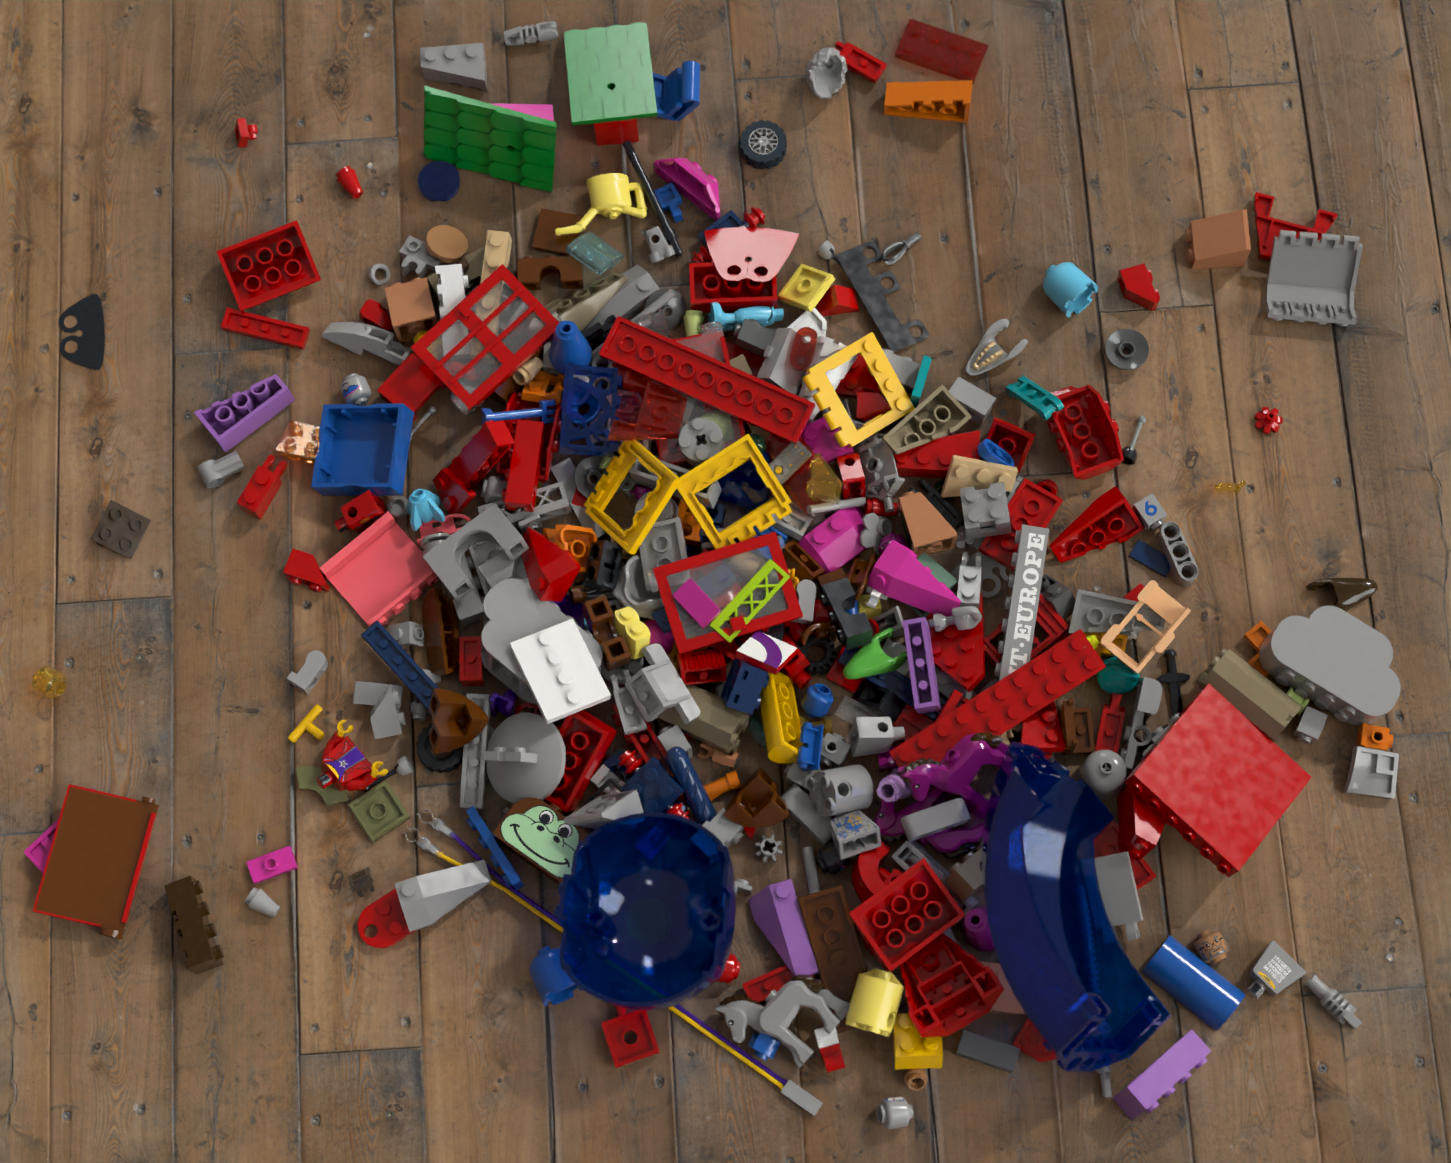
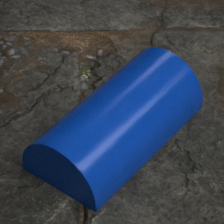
(1193, 983)

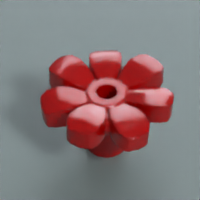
(1268, 420)

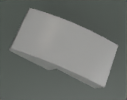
(368, 693)

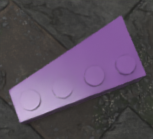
(245, 411)
(1162, 1074)

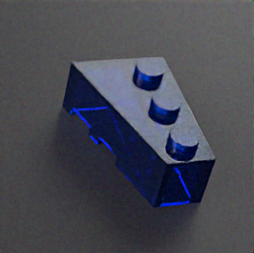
(744, 490)

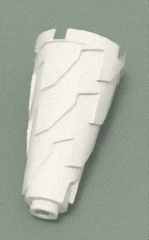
(824, 349)

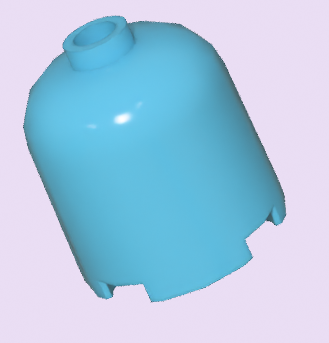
(1069, 287)

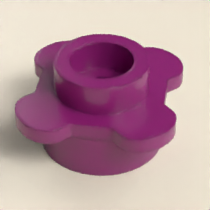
(640, 490)

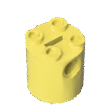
(875, 1002)

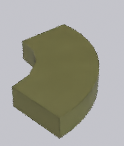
(307, 781)

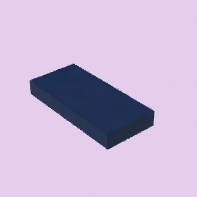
(1150, 558)

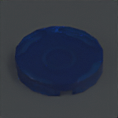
(439, 181)

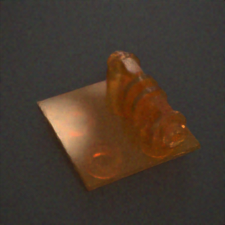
(299, 441)

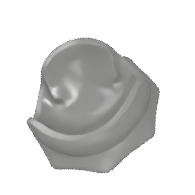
(632, 591)

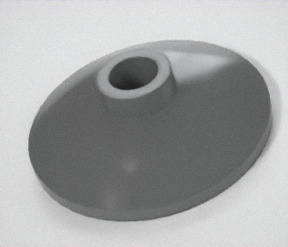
(676, 304)
(1127, 340)
(583, 471)

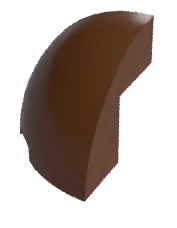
(454, 720)
(757, 803)

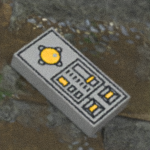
(789, 461)

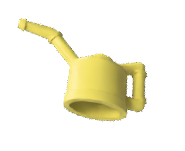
(609, 197)

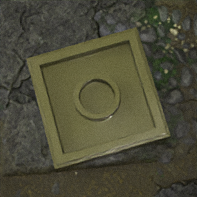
(379, 811)

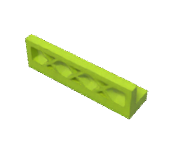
(740, 598)

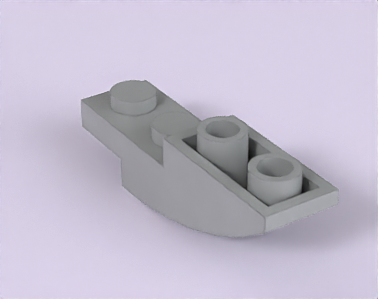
(363, 337)

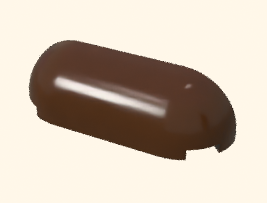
(440, 632)

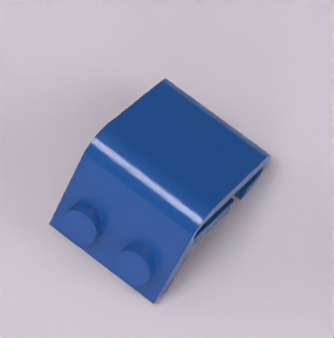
(678, 92)

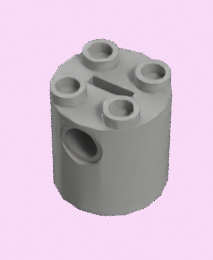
(840, 790)

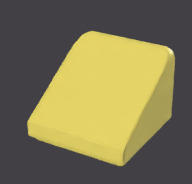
(869, 611)

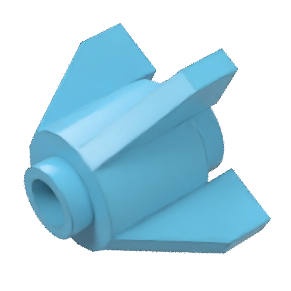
(424, 507)

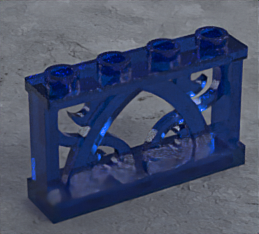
(570, 387)

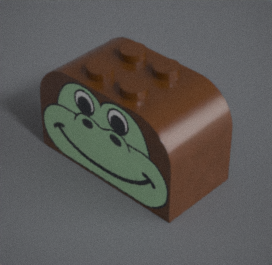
(540, 837)

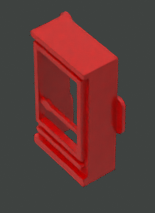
(1049, 621)

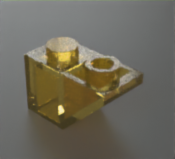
(824, 482)

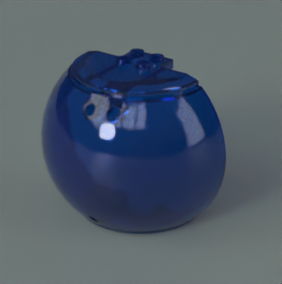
(647, 911)

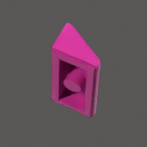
(696, 603)

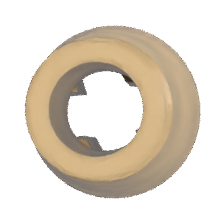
(527, 371)

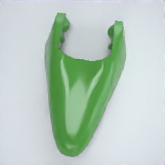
(872, 660)

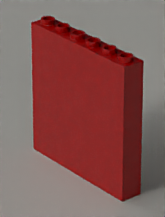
(1218, 780)

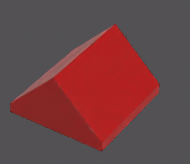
(1012, 439)

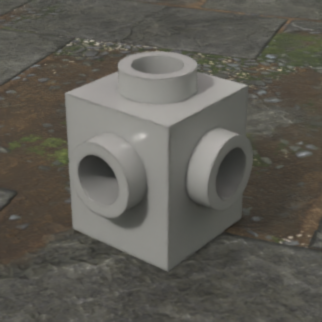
(840, 751)

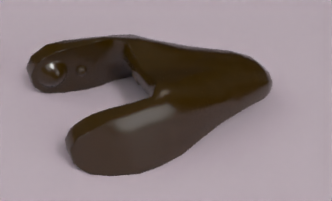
(1347, 590)

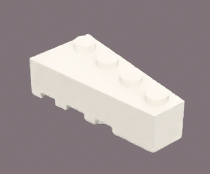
(450, 287)

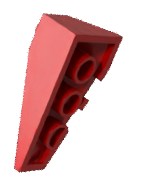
(1102, 523)
(548, 567)

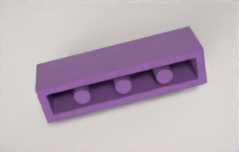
(921, 665)

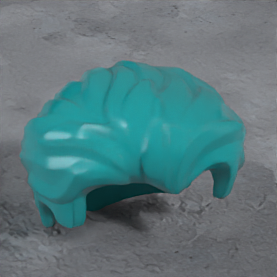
(1117, 677)

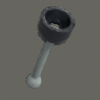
(1129, 452)

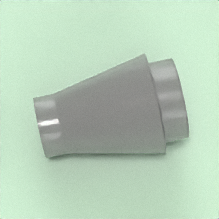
(261, 902)

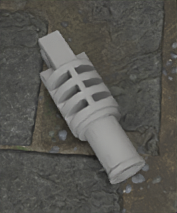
(1334, 1002)

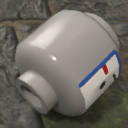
(894, 1112)

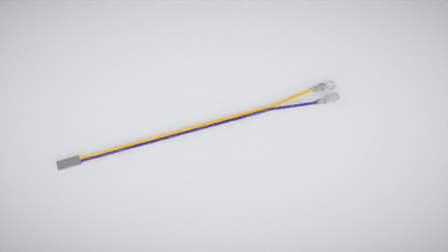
(790, 1089)

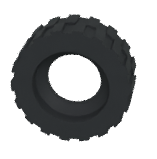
(434, 763)

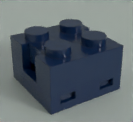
(744, 686)

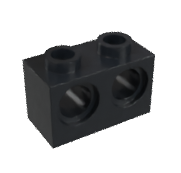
(602, 566)

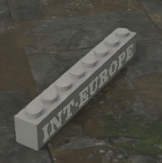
(1023, 600)

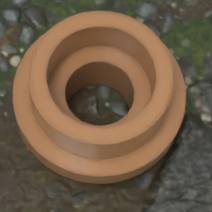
(915, 1079)

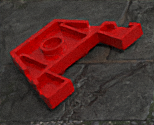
(1269, 227)

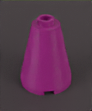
(977, 929)

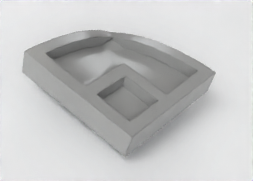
(1372, 773)

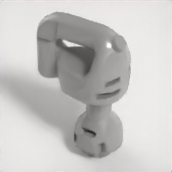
(963, 617)

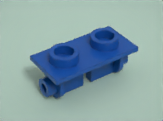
(810, 754)

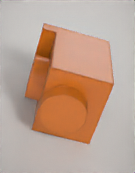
(1366, 737)

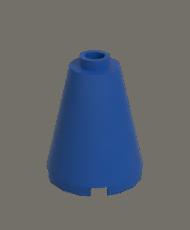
(568, 347)

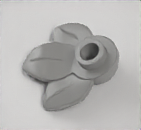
(875, 529)

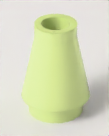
(693, 321)

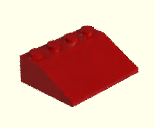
(268, 265)
(906, 915)

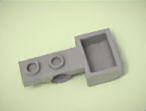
(1146, 703)

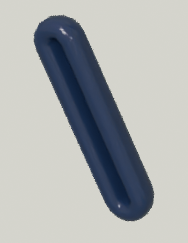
(689, 780)

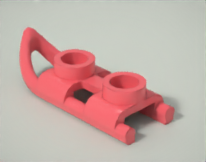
(447, 526)

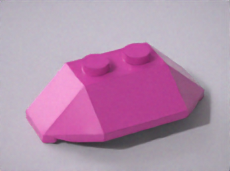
(691, 183)
(836, 539)

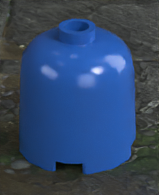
(549, 979)

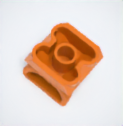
(573, 539)

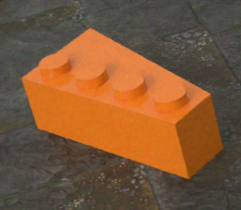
(929, 100)

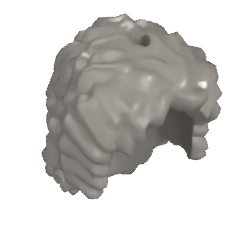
(826, 75)

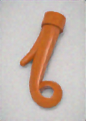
(720, 786)

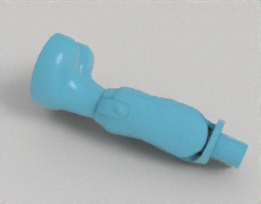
(762, 314)

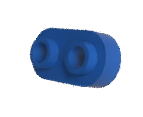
(993, 453)

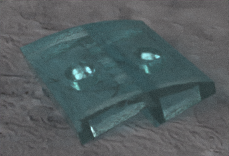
(594, 253)

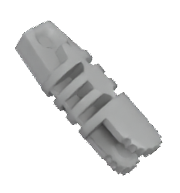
(533, 33)

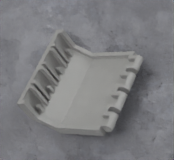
(1313, 278)

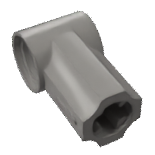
(216, 471)

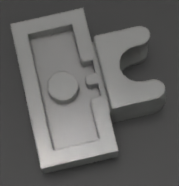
(417, 258)

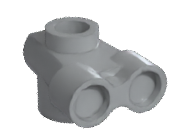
(658, 250)

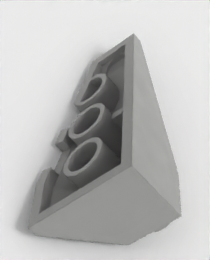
(629, 298)
(436, 893)

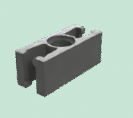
(987, 1051)

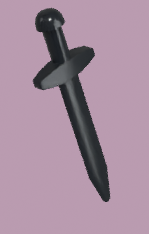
(1173, 679)

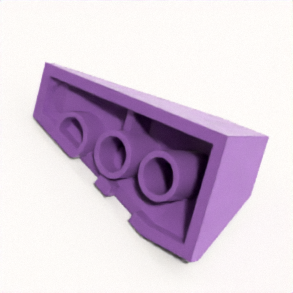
(781, 921)

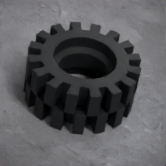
(829, 657)

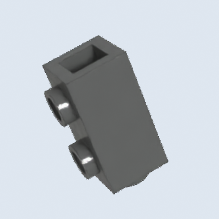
(752, 336)

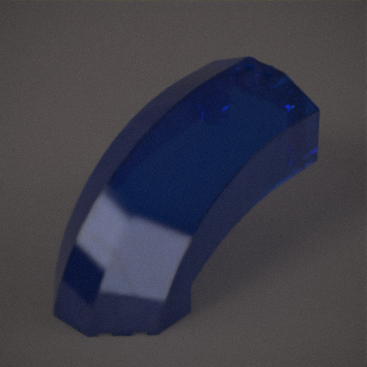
(1052, 916)

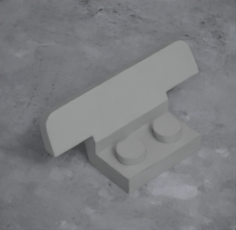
(661, 687)

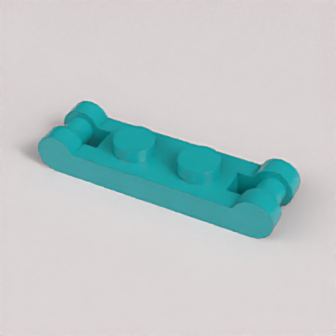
(1034, 397)

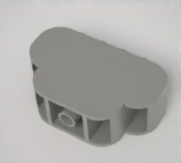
(513, 613)
(1334, 664)

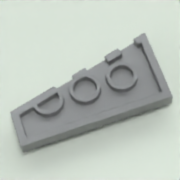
(1098, 613)

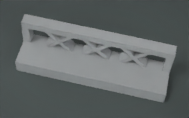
(546, 511)

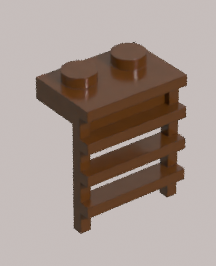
(1076, 729)

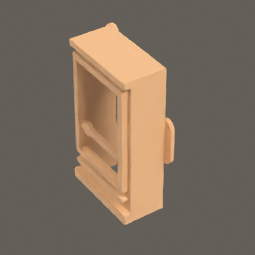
(1165, 607)

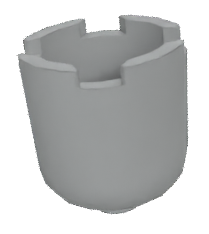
(1101, 782)

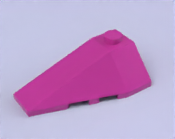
(907, 580)

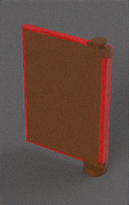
(96, 859)

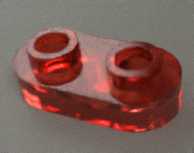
(802, 349)

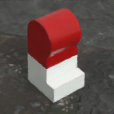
(829, 1049)

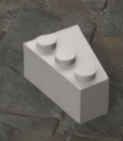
(456, 64)

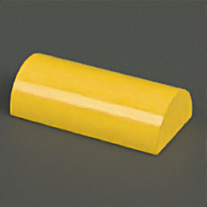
(780, 719)

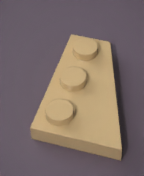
(971, 472)

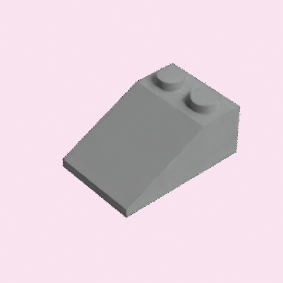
(606, 809)

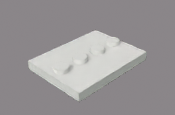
(560, 671)

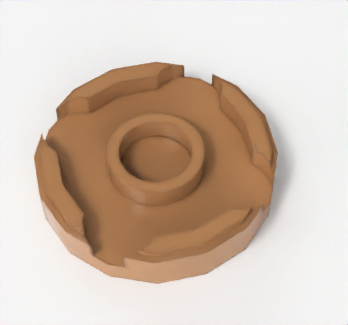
(446, 243)

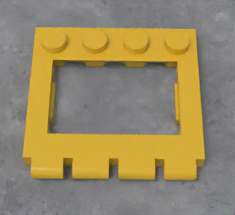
(887, 383)
(719, 466)
(654, 501)

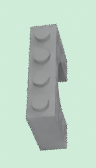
(487, 526)

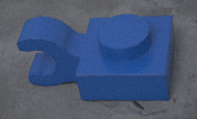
(670, 199)

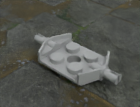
(884, 480)

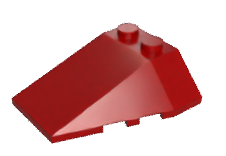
(947, 988)

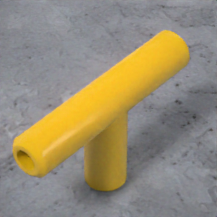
(306, 724)

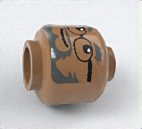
(1211, 947)

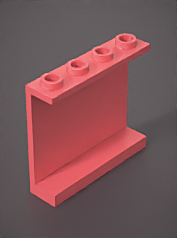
(379, 571)

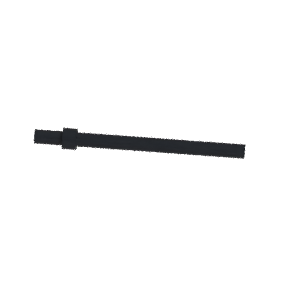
(669, 233)

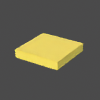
(806, 287)

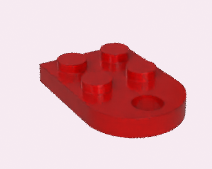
(388, 918)

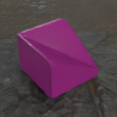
(885, 761)

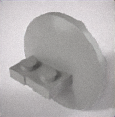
(525, 757)

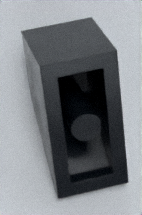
(879, 700)

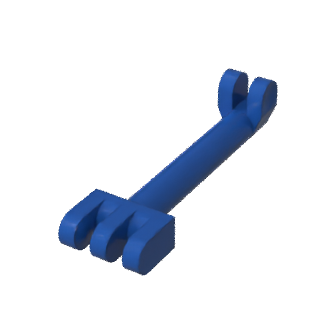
(540, 412)

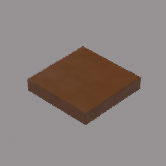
(545, 237)

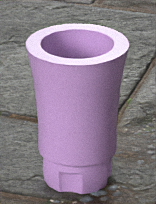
(893, 787)

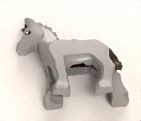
(780, 1012)

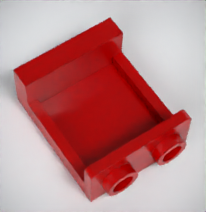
(410, 384)

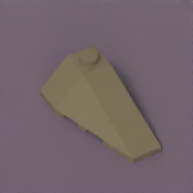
(587, 302)
(930, 420)

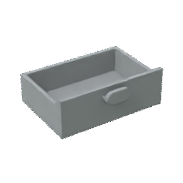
(776, 365)

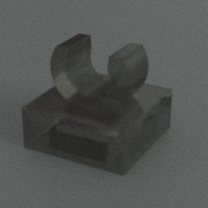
(361, 879)

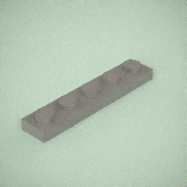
(473, 766)

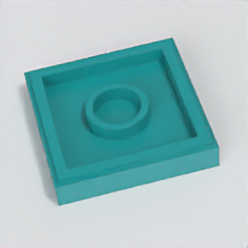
(920, 381)

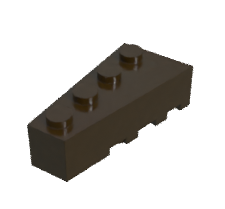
(194, 925)

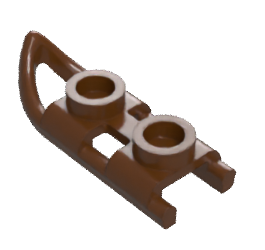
(860, 580)
(820, 630)

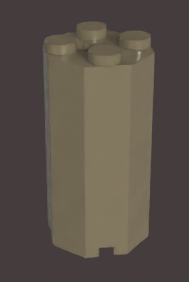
(1250, 693)
(716, 724)

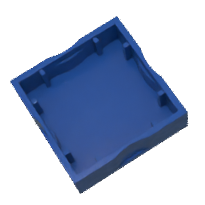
(362, 449)

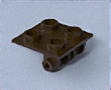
(120, 529)

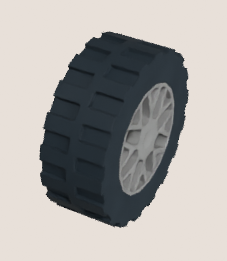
(763, 144)

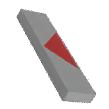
(564, 473)

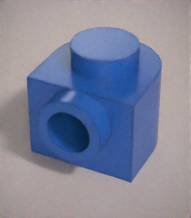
(764, 1045)

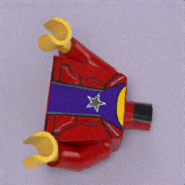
(346, 764)

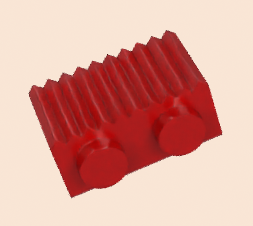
(701, 667)

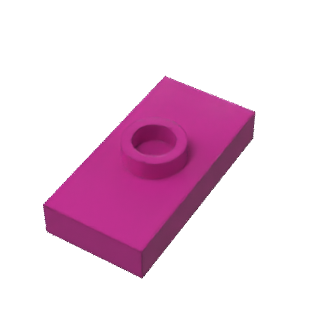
(272, 864)

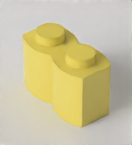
(633, 630)

